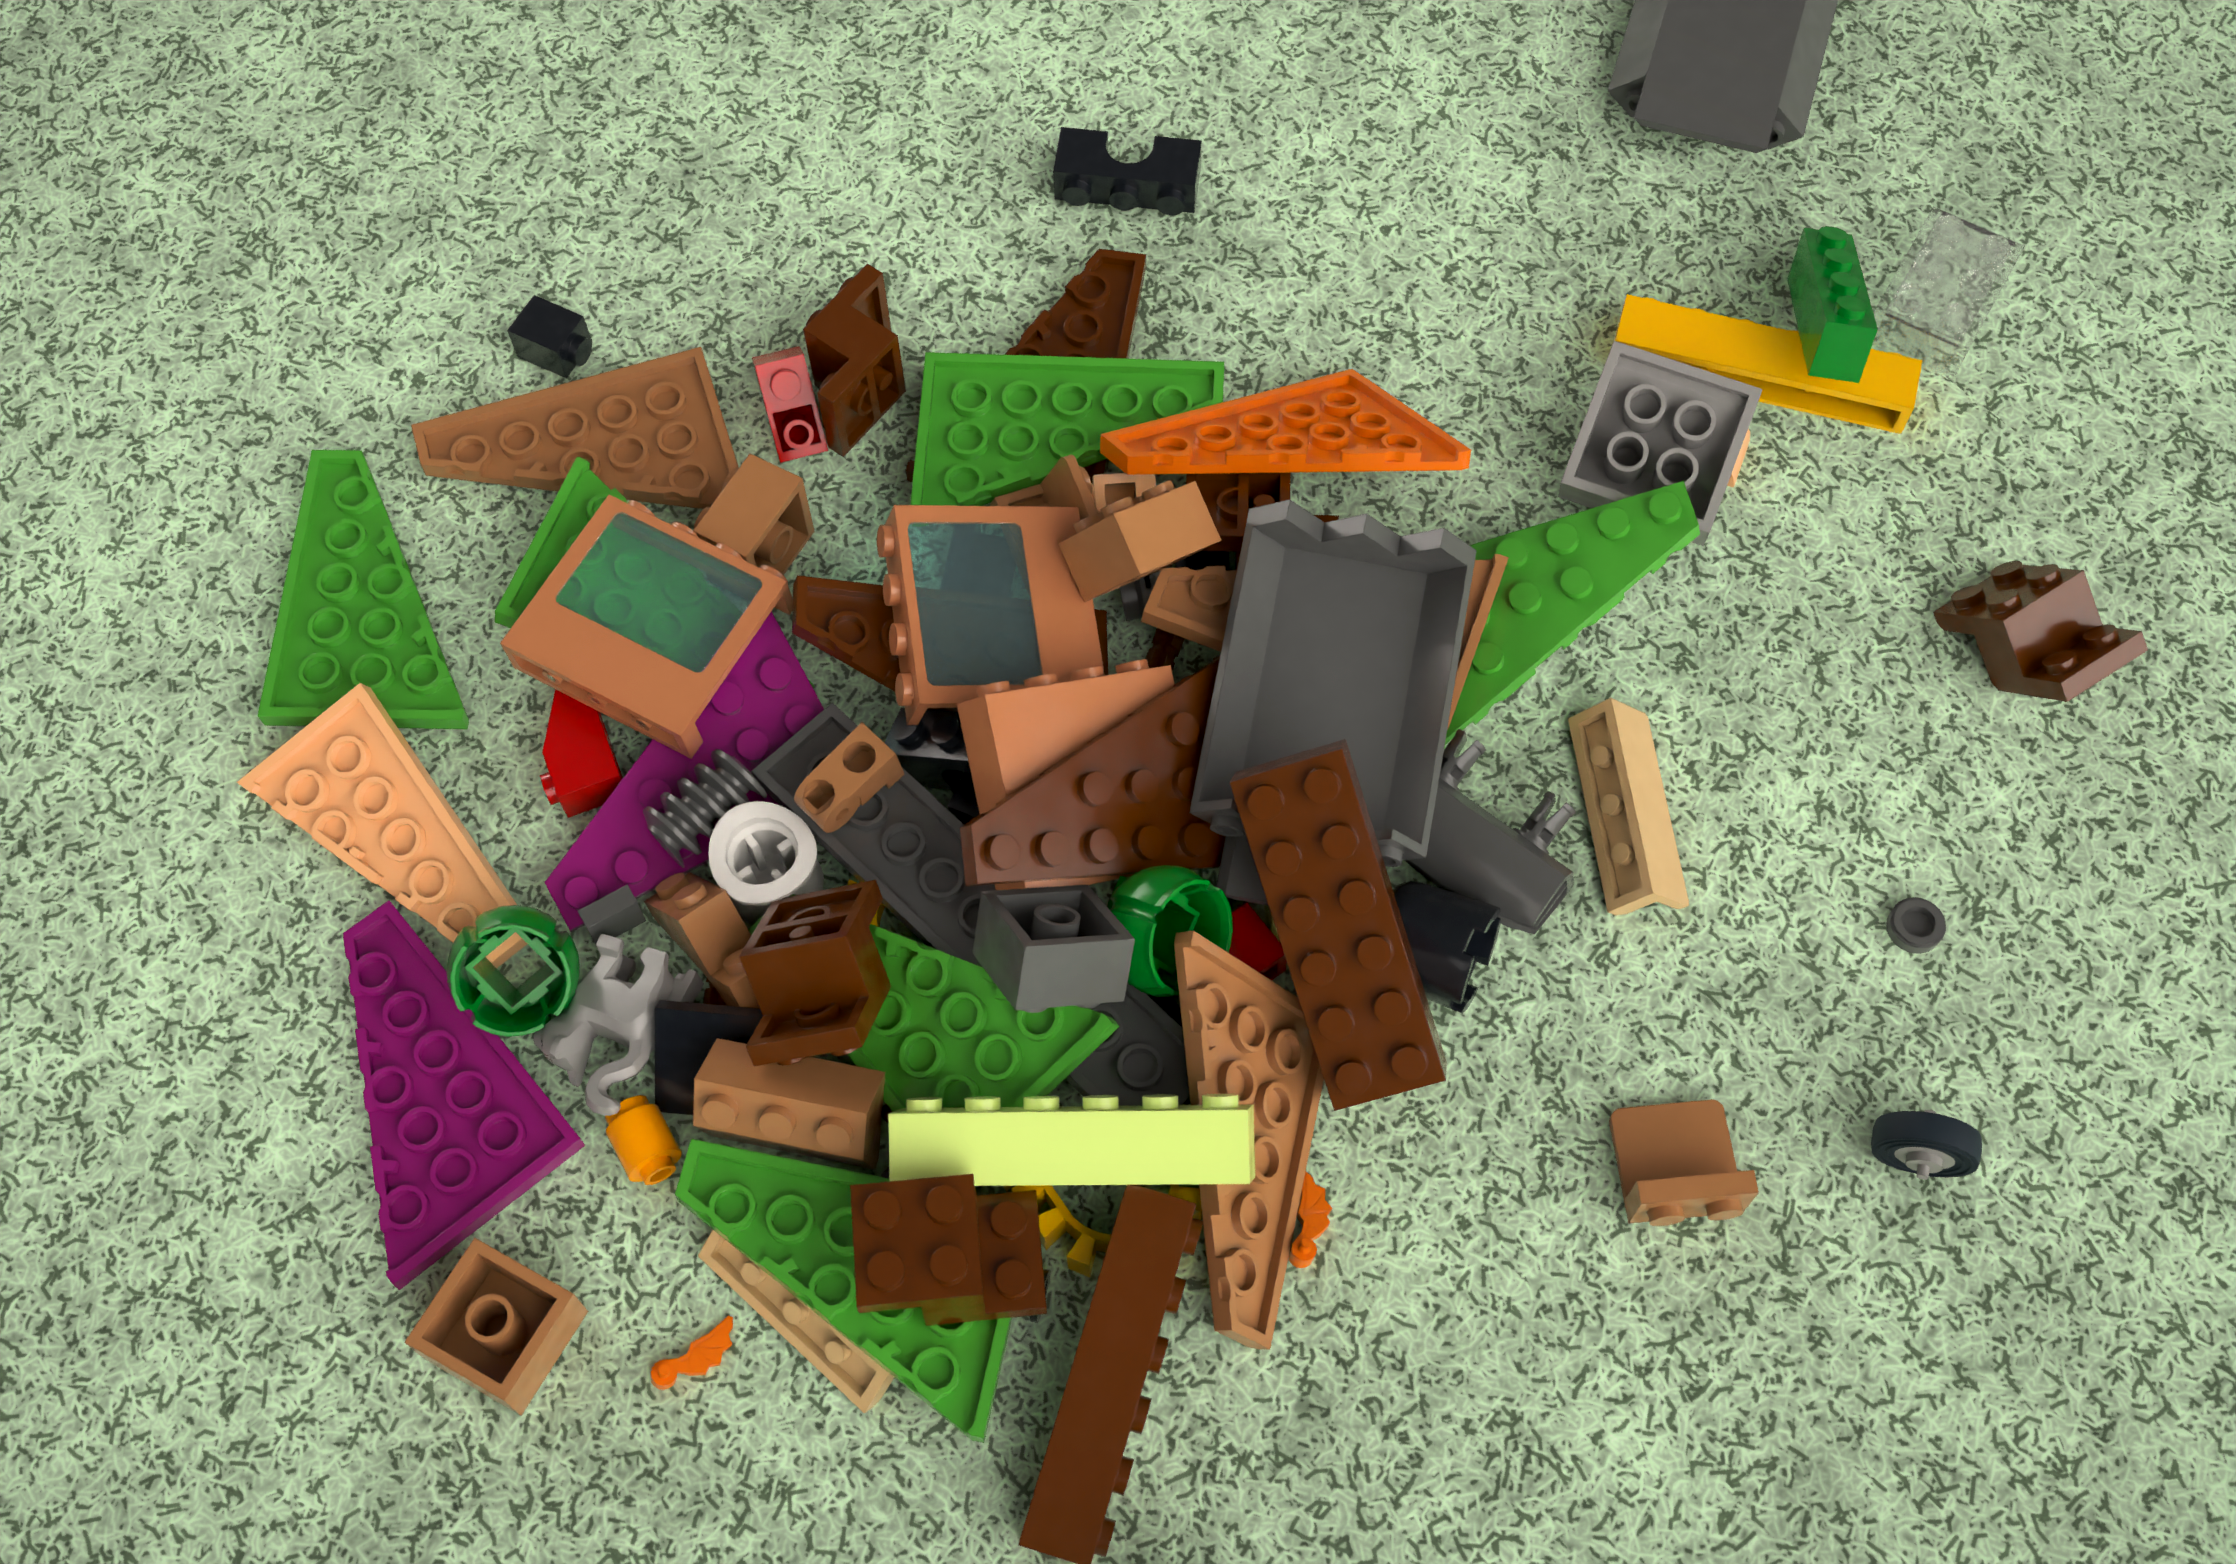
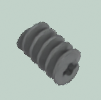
(700, 804)

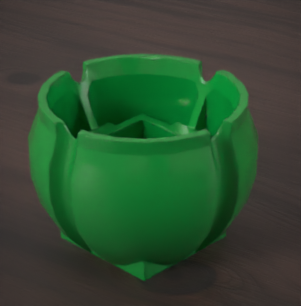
(1155, 908)
(489, 995)

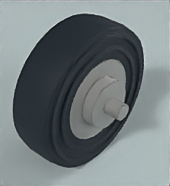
(1926, 1144)

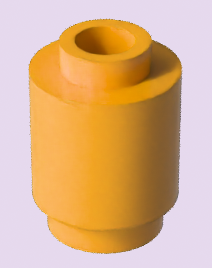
(643, 1141)

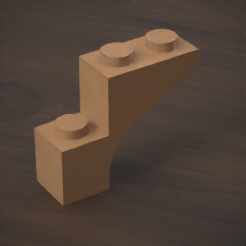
(707, 930)

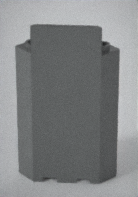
(1723, 68)
(1331, 642)

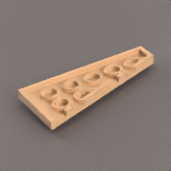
(381, 813)

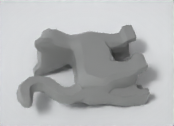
(617, 1011)

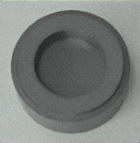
(1916, 925)

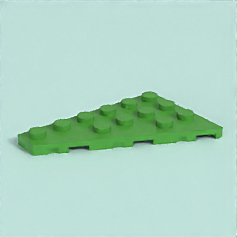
(1009, 418)
(353, 611)
(959, 1037)

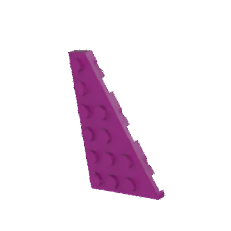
(748, 718)
(446, 1103)

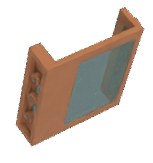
(981, 601)
(644, 621)

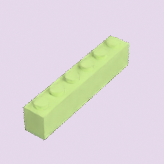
(1075, 1143)

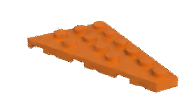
(1304, 427)

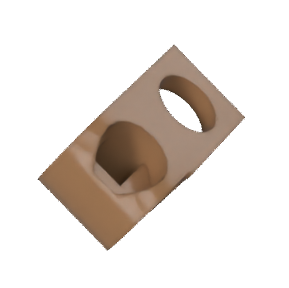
(848, 779)

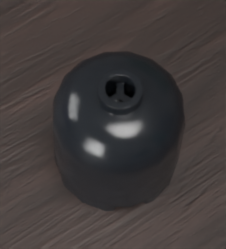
(1447, 939)

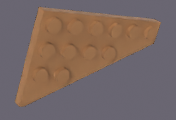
(641, 427)

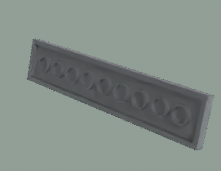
(917, 859)

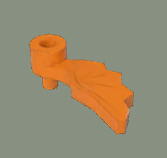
(1314, 1221)
(701, 1355)

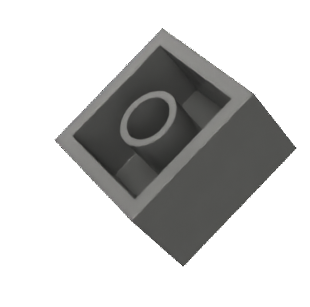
(1052, 947)

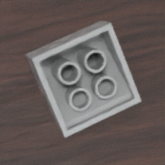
(1659, 427)

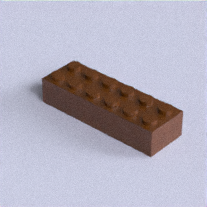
(1339, 925)

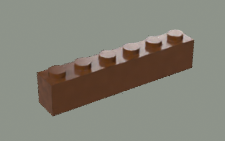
(1108, 1376)

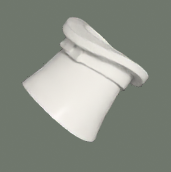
(763, 856)

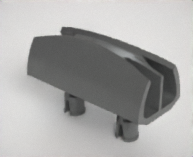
(1486, 858)

